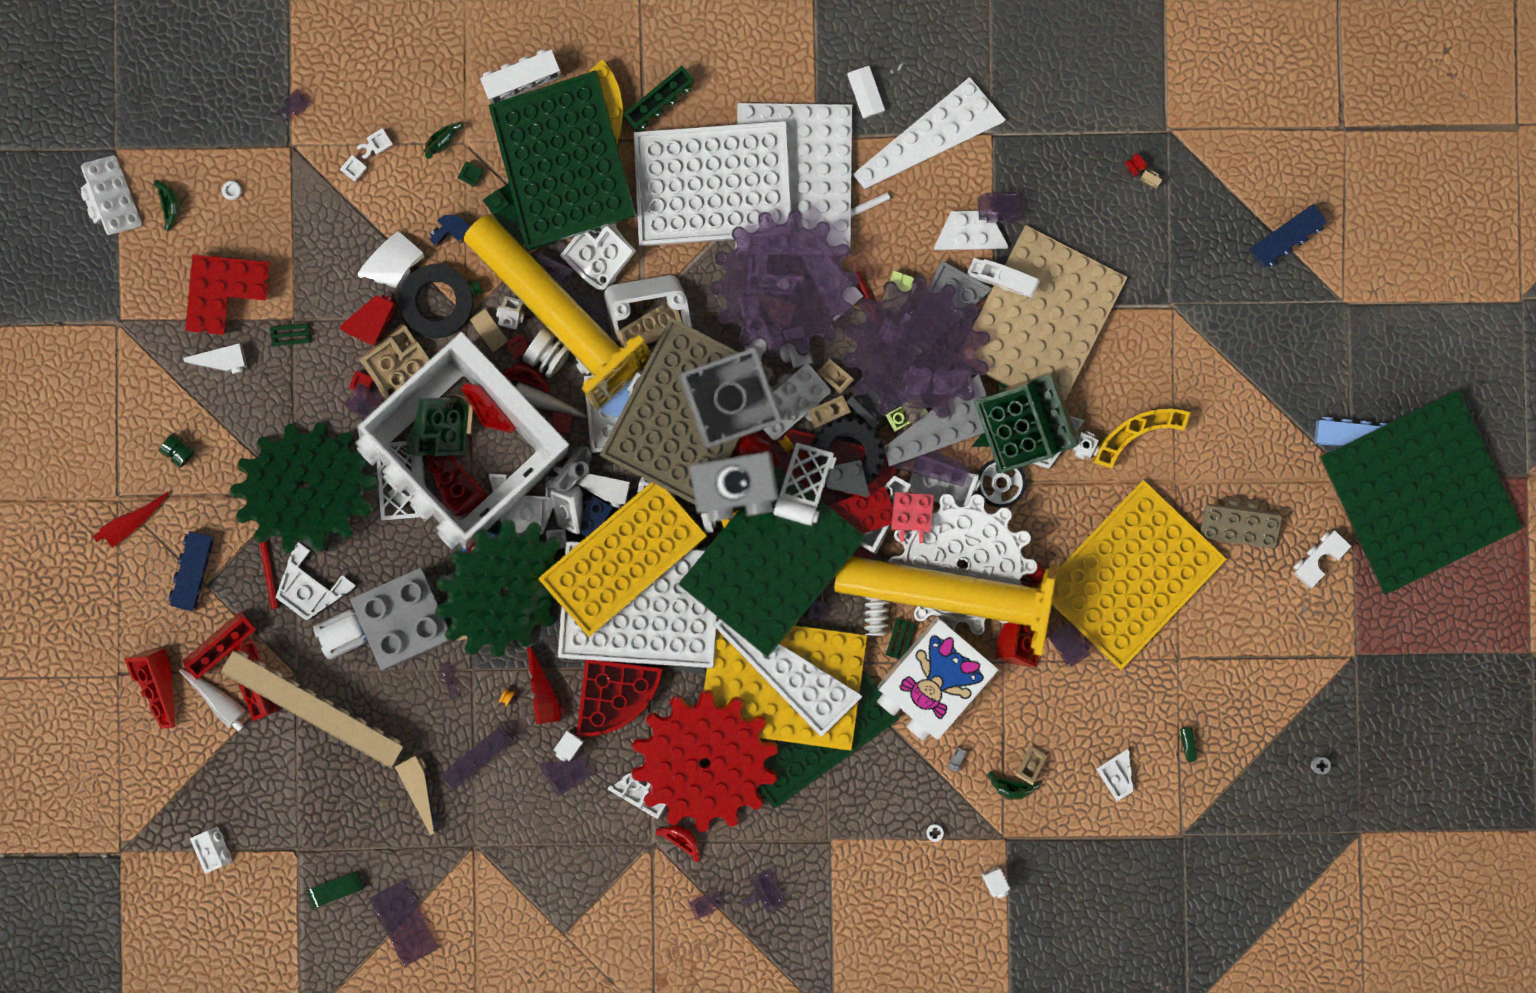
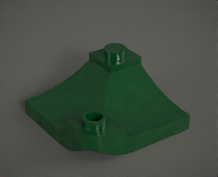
(503, 209)
(439, 427)

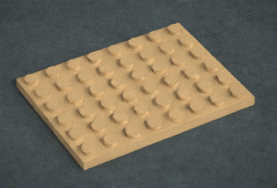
(1054, 325)

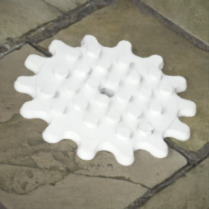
(970, 536)

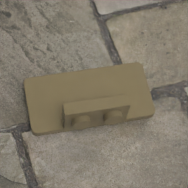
(1241, 523)

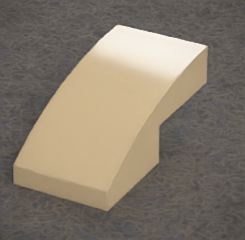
(488, 330)

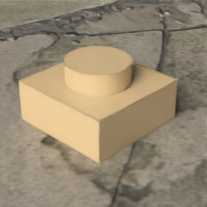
(1151, 178)

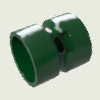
(177, 450)

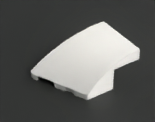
(392, 261)
(634, 793)

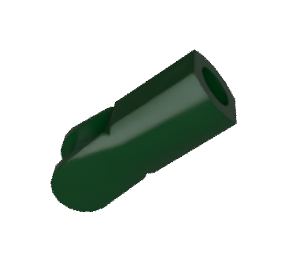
(1188, 744)

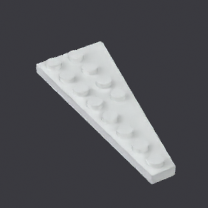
(950, 122)
(805, 687)

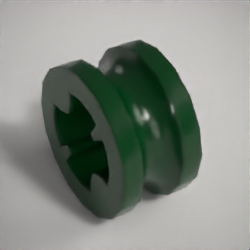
(475, 287)

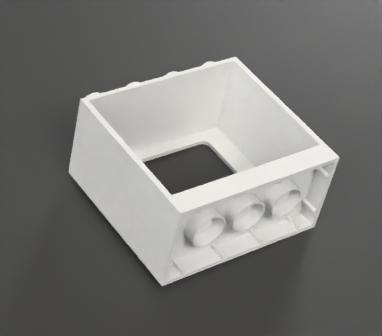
(453, 362)

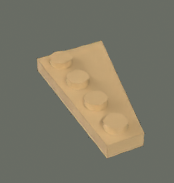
(648, 326)

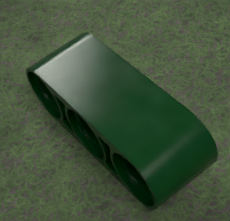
(335, 889)

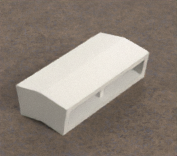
(866, 92)

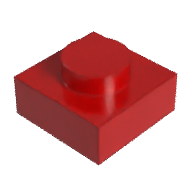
(517, 346)
(360, 378)
(562, 422)

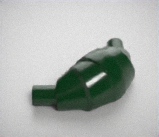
(441, 139)
(169, 202)
(1011, 788)

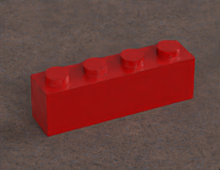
(218, 645)

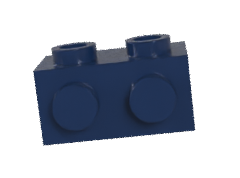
(594, 515)

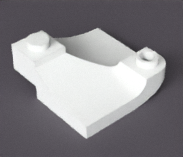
(598, 255)

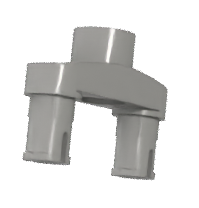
(568, 476)

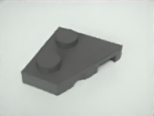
(847, 478)

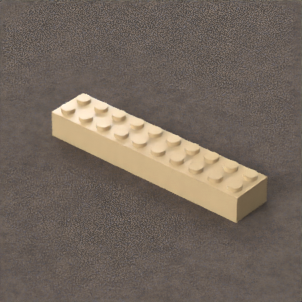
(311, 709)

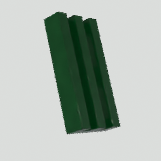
(290, 327)
(905, 624)

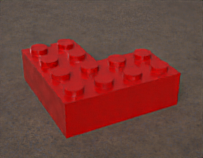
(214, 281)

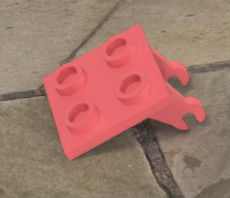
(912, 513)

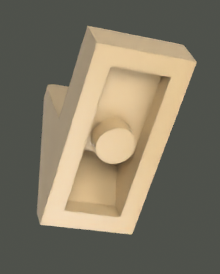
(835, 376)
(829, 411)
(1031, 765)

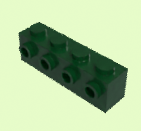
(658, 99)

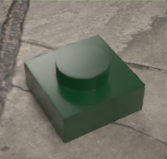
(470, 174)

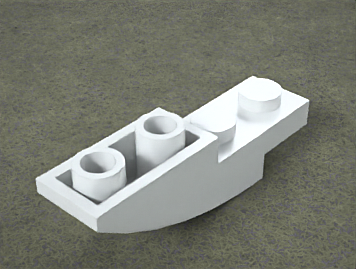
(1003, 276)

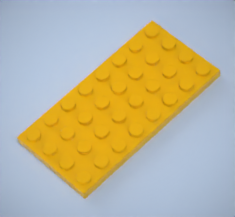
(622, 558)

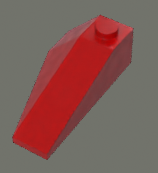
(456, 486)

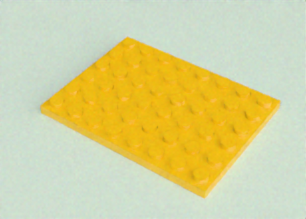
(1133, 574)
(830, 651)

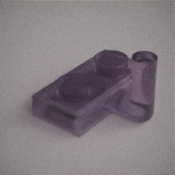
(766, 892)

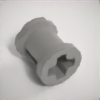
(1324, 770)

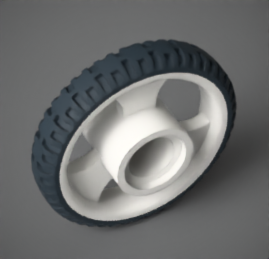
(995, 499)

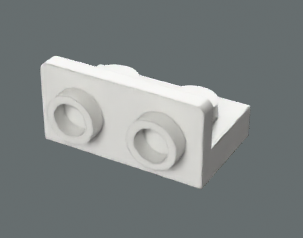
(211, 849)

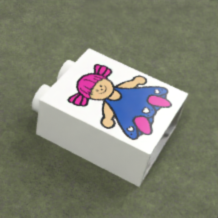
(935, 680)

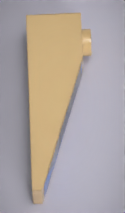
(415, 781)

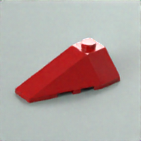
(1015, 644)
(154, 676)
(545, 701)

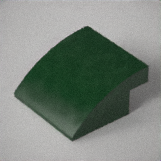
(1026, 422)

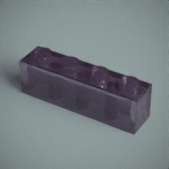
(477, 757)

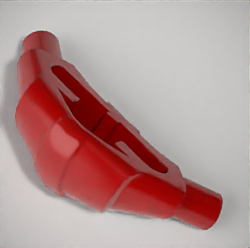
(528, 375)
(682, 838)

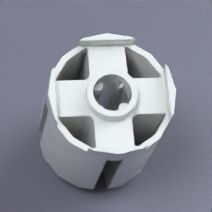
(340, 634)

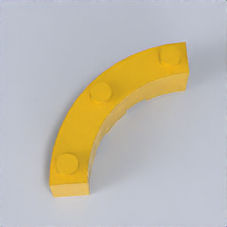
(612, 97)
(1135, 426)

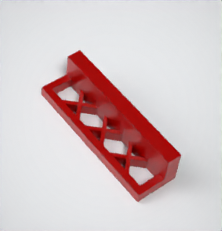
(265, 706)

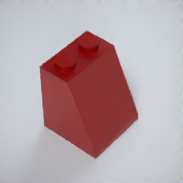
(371, 320)

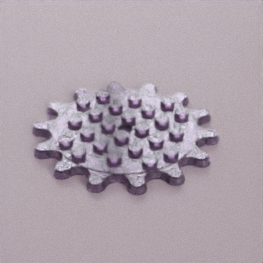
(789, 313)
(921, 320)

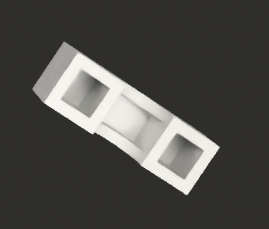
(1308, 570)

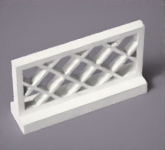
(418, 470)

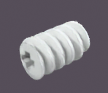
(876, 617)

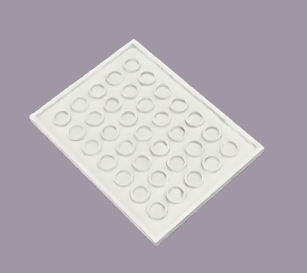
(817, 159)
(710, 181)
(655, 628)

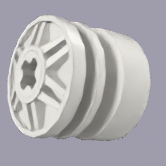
(546, 352)

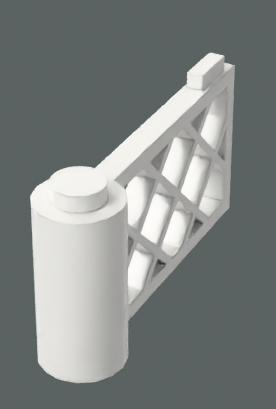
(799, 508)

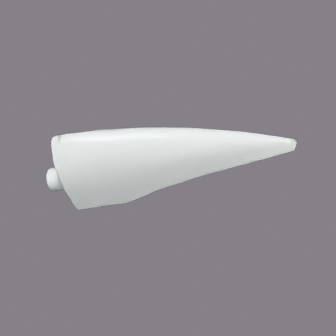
(547, 402)
(222, 705)

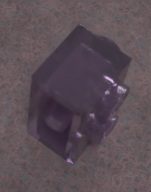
(999, 207)

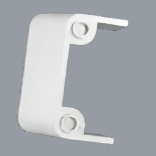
(620, 295)

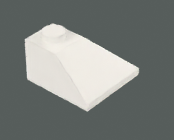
(568, 508)

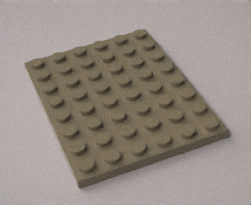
(656, 427)

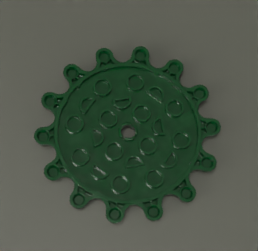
(309, 513)
(475, 588)

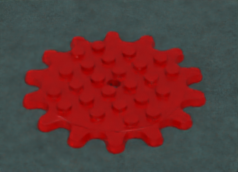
(698, 733)

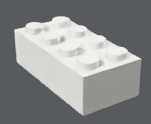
(521, 77)

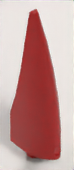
(125, 525)

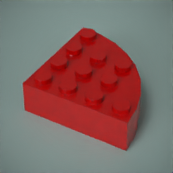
(614, 695)

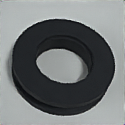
(409, 298)

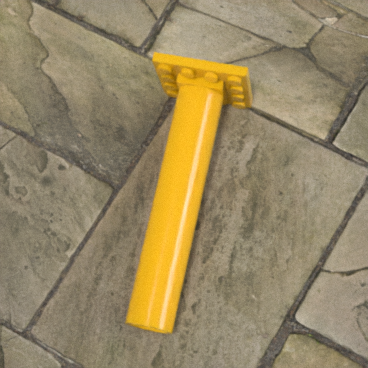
(559, 312)
(952, 593)

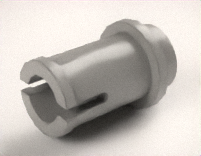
(956, 760)

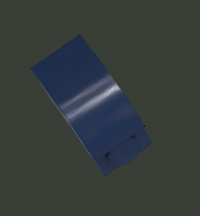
(450, 225)

